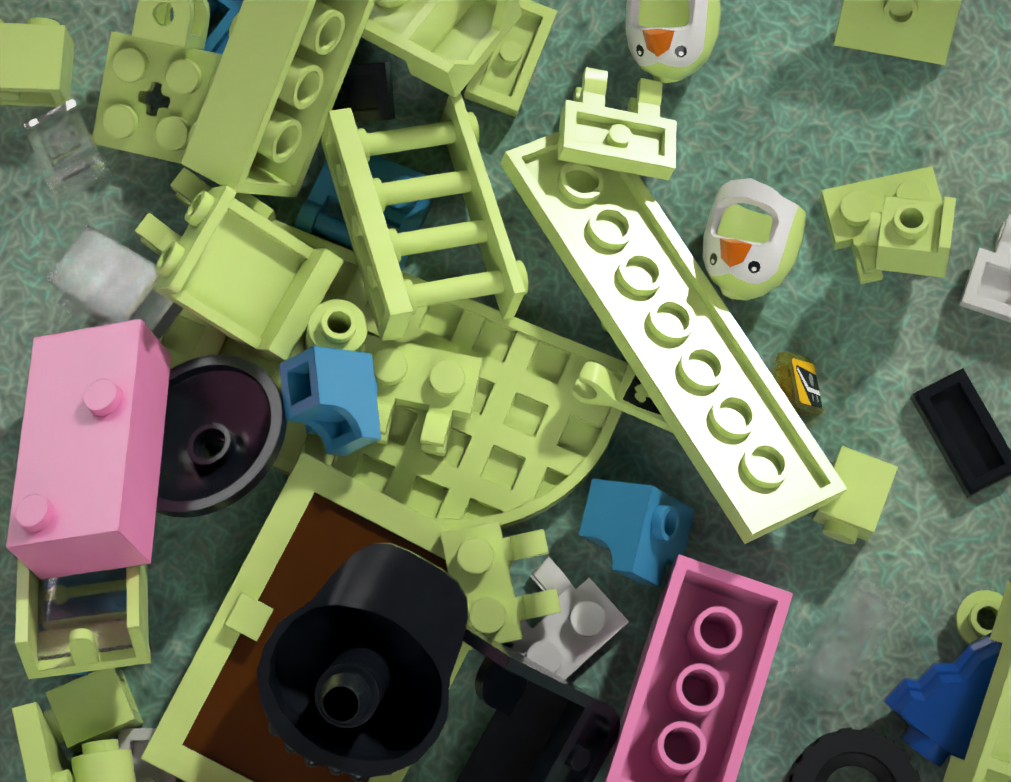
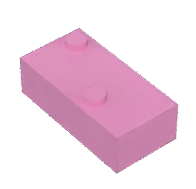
(90, 450)
(698, 677)

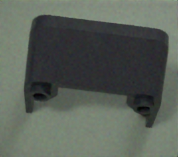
(540, 723)

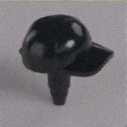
(366, 664)

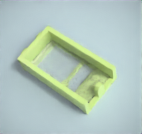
(82, 621)

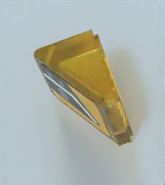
(798, 382)

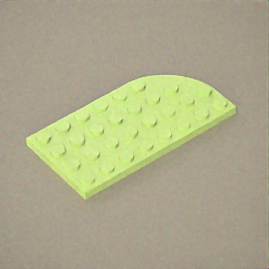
(525, 432)

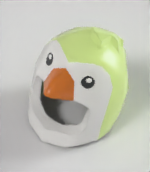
(672, 35)
(747, 249)

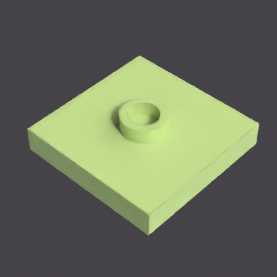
(899, 27)

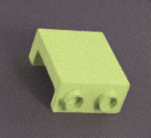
(245, 274)

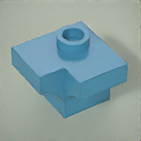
(333, 397)
(638, 526)

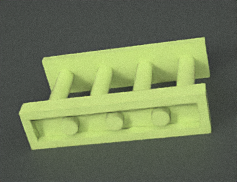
(380, 248)

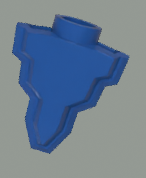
(946, 701)

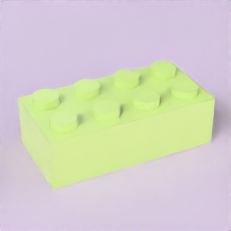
(274, 92)

